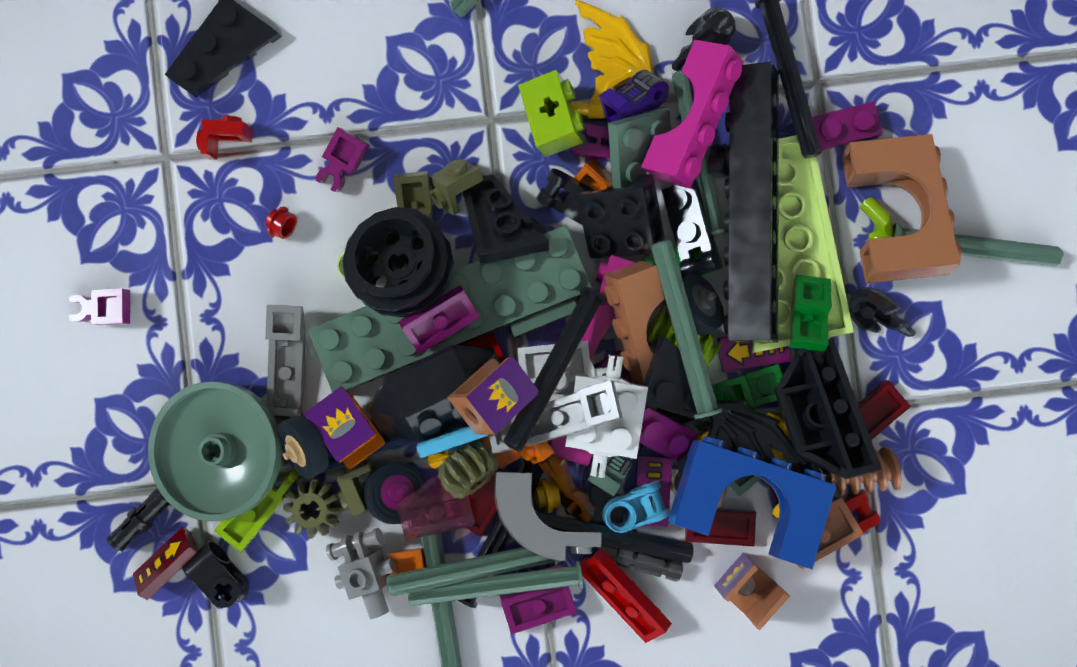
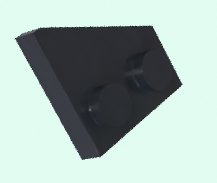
(668, 381)

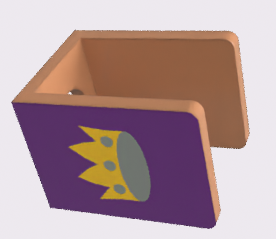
(493, 395)
(759, 604)

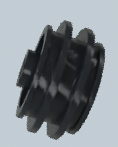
(407, 290)

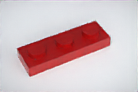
(624, 595)

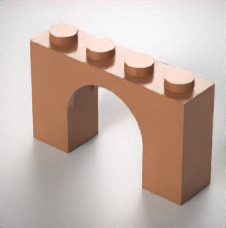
(913, 166)

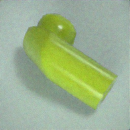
(879, 216)

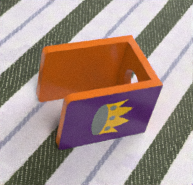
(345, 428)

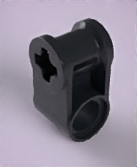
(213, 572)

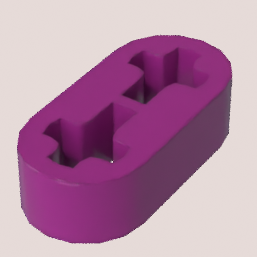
(592, 150)

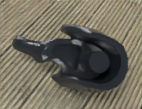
(712, 26)
(871, 306)

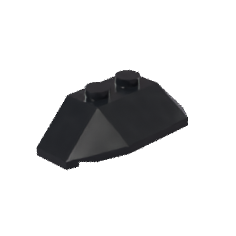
(414, 399)
(825, 414)

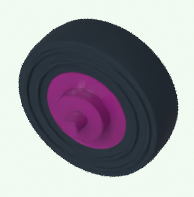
(388, 487)

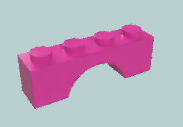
(679, 153)

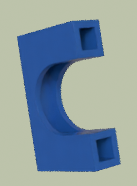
(801, 497)

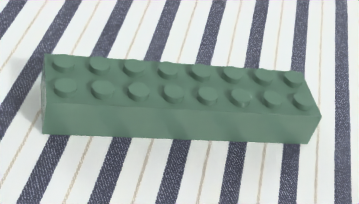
(372, 345)

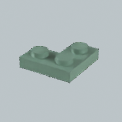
(629, 142)

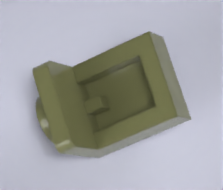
(452, 180)
(413, 191)
(351, 491)

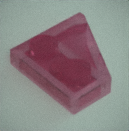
(433, 511)

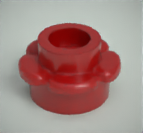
(280, 223)

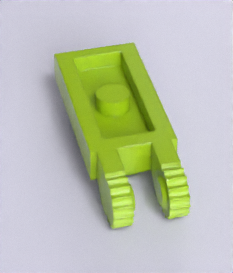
(243, 529)

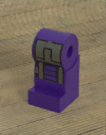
(640, 95)

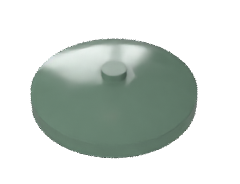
(214, 451)

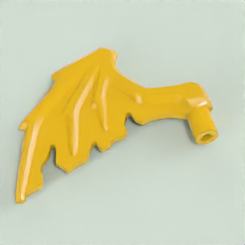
(615, 54)

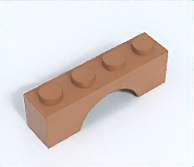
(634, 296)

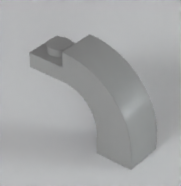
(519, 518)

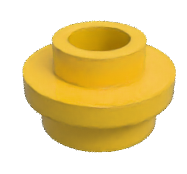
(547, 496)

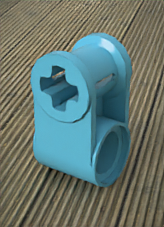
(638, 507)

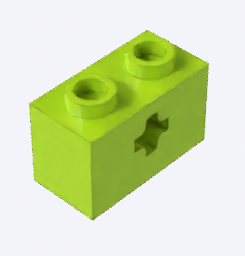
(551, 131)

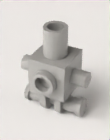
(364, 569)

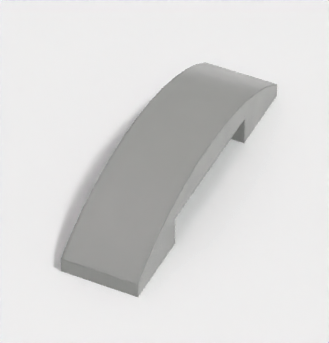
(285, 360)
(569, 415)

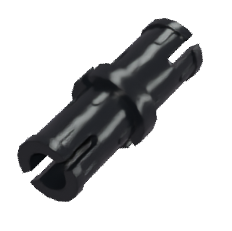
(137, 521)

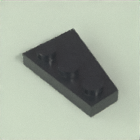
(219, 45)
(498, 224)

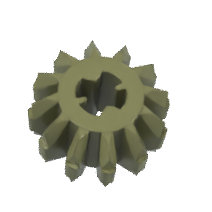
(468, 469)
(299, 509)

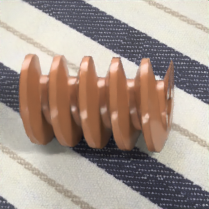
(890, 472)

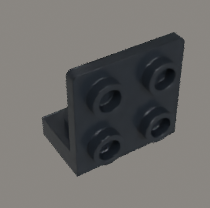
(621, 219)

